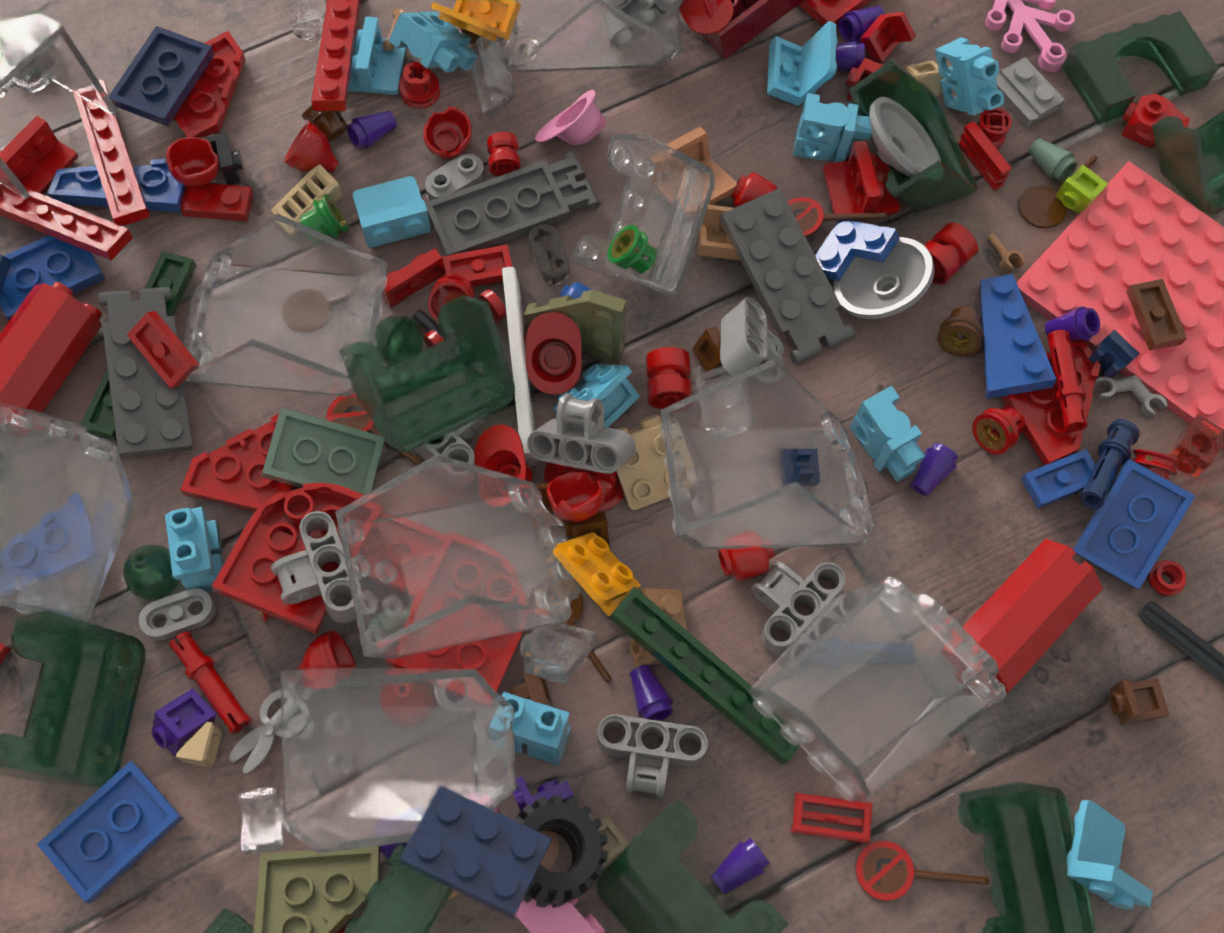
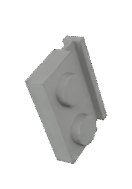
(1028, 92)

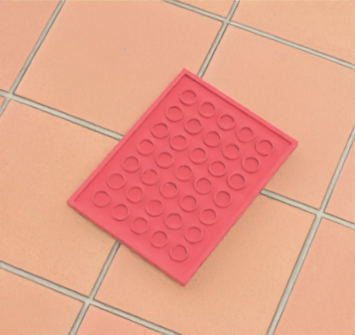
(1132, 237)

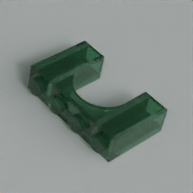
(1164, 41)

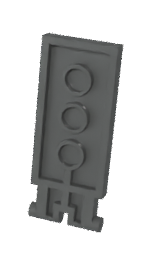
(510, 205)
(786, 274)
(145, 409)

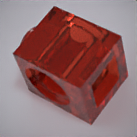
(1205, 437)

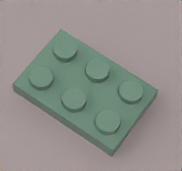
(321, 452)

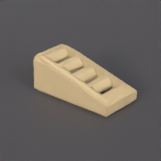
(308, 184)

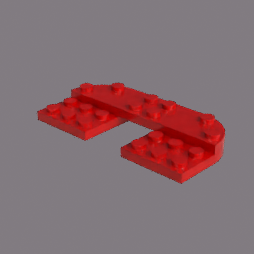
(275, 533)

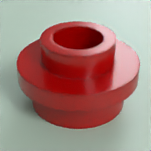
(1173, 571)

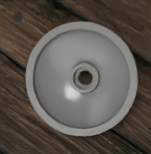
(900, 138)
(888, 288)

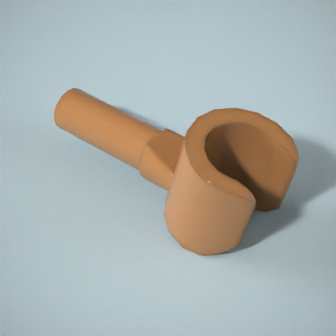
(1013, 255)

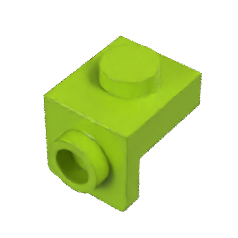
(1081, 189)

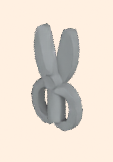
(260, 739)

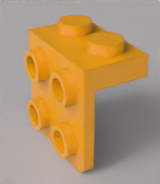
(482, 17)
(596, 570)

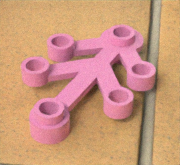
(1052, 54)

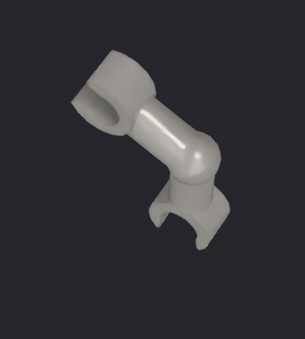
(1135, 385)

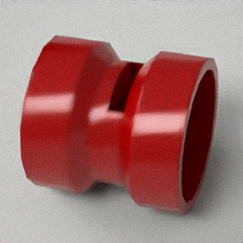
(995, 125)
(503, 152)

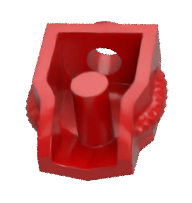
(1146, 113)

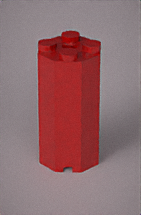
(44, 345)
(1033, 609)

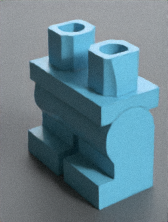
(433, 41)
(971, 77)
(829, 130)
(888, 435)
(194, 548)
(541, 728)

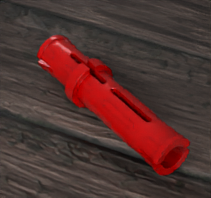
(1068, 392)
(201, 670)

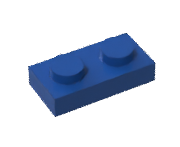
(1059, 479)

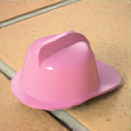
(575, 124)

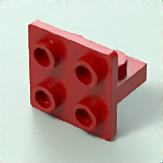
(37, 155)
(859, 183)

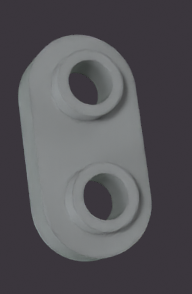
(455, 176)
(178, 612)

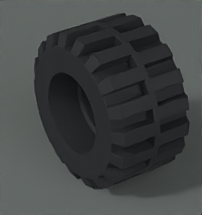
(585, 846)

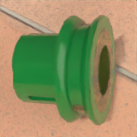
(325, 217)
(629, 249)

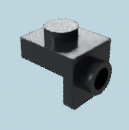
(229, 159)

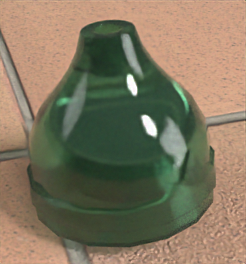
(398, 338)
(149, 572)

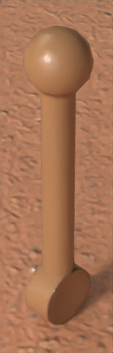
(387, 46)

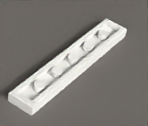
(518, 359)

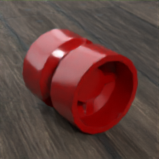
(950, 250)
(447, 289)
(668, 375)

